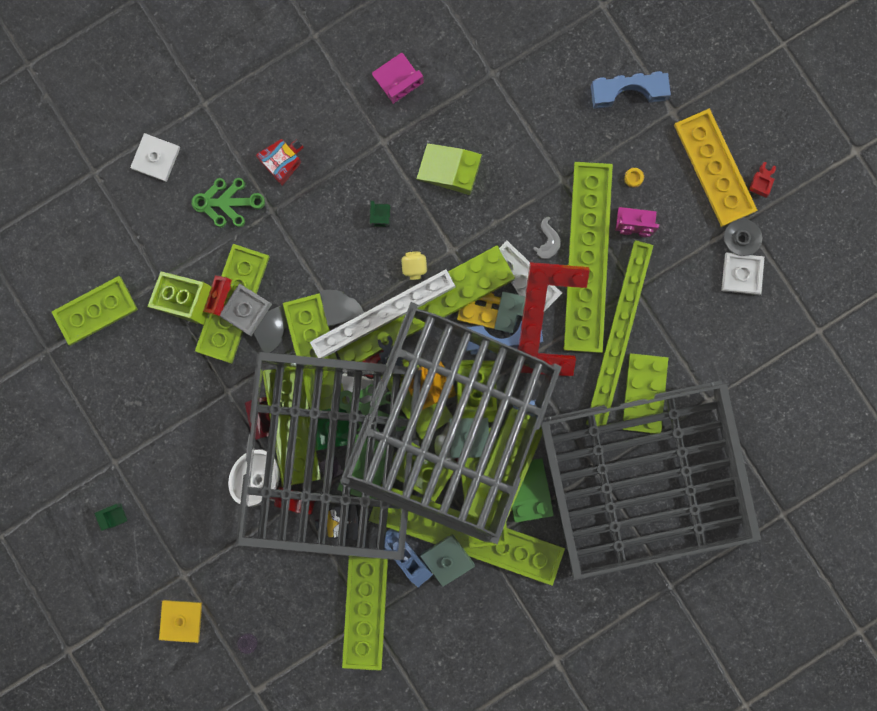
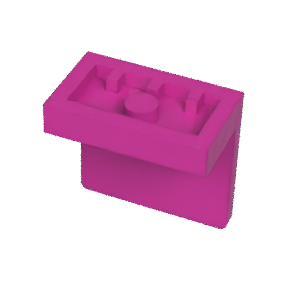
(398, 77)
(636, 221)

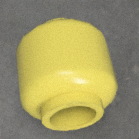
(414, 265)

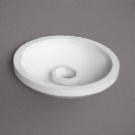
(258, 470)

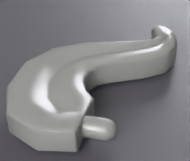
(553, 244)

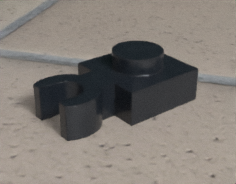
(387, 350)

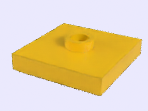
(180, 621)

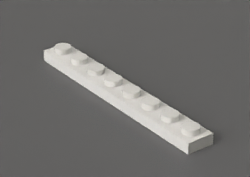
(382, 314)

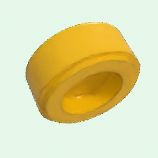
(634, 177)

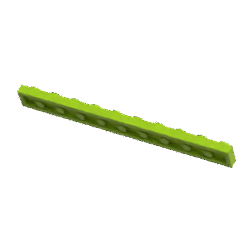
(621, 329)

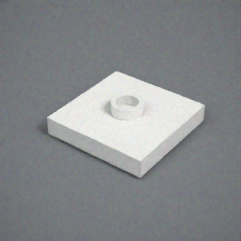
(155, 157)
(743, 274)

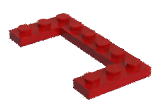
(539, 277)

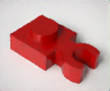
(762, 181)

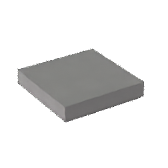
(245, 309)

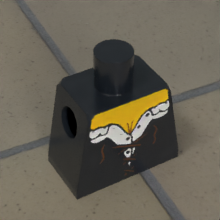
(333, 522)

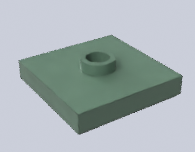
(461, 435)
(447, 560)

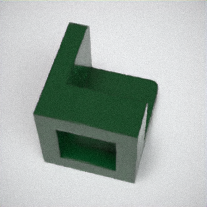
(379, 215)
(111, 517)

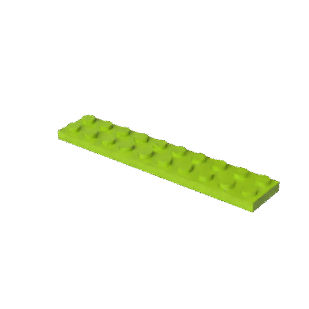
(589, 249)
(472, 281)
(522, 555)

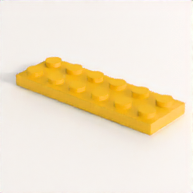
(715, 167)

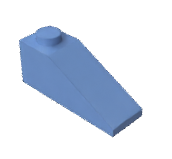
(412, 564)

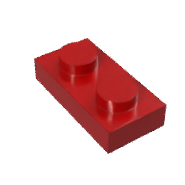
(217, 295)

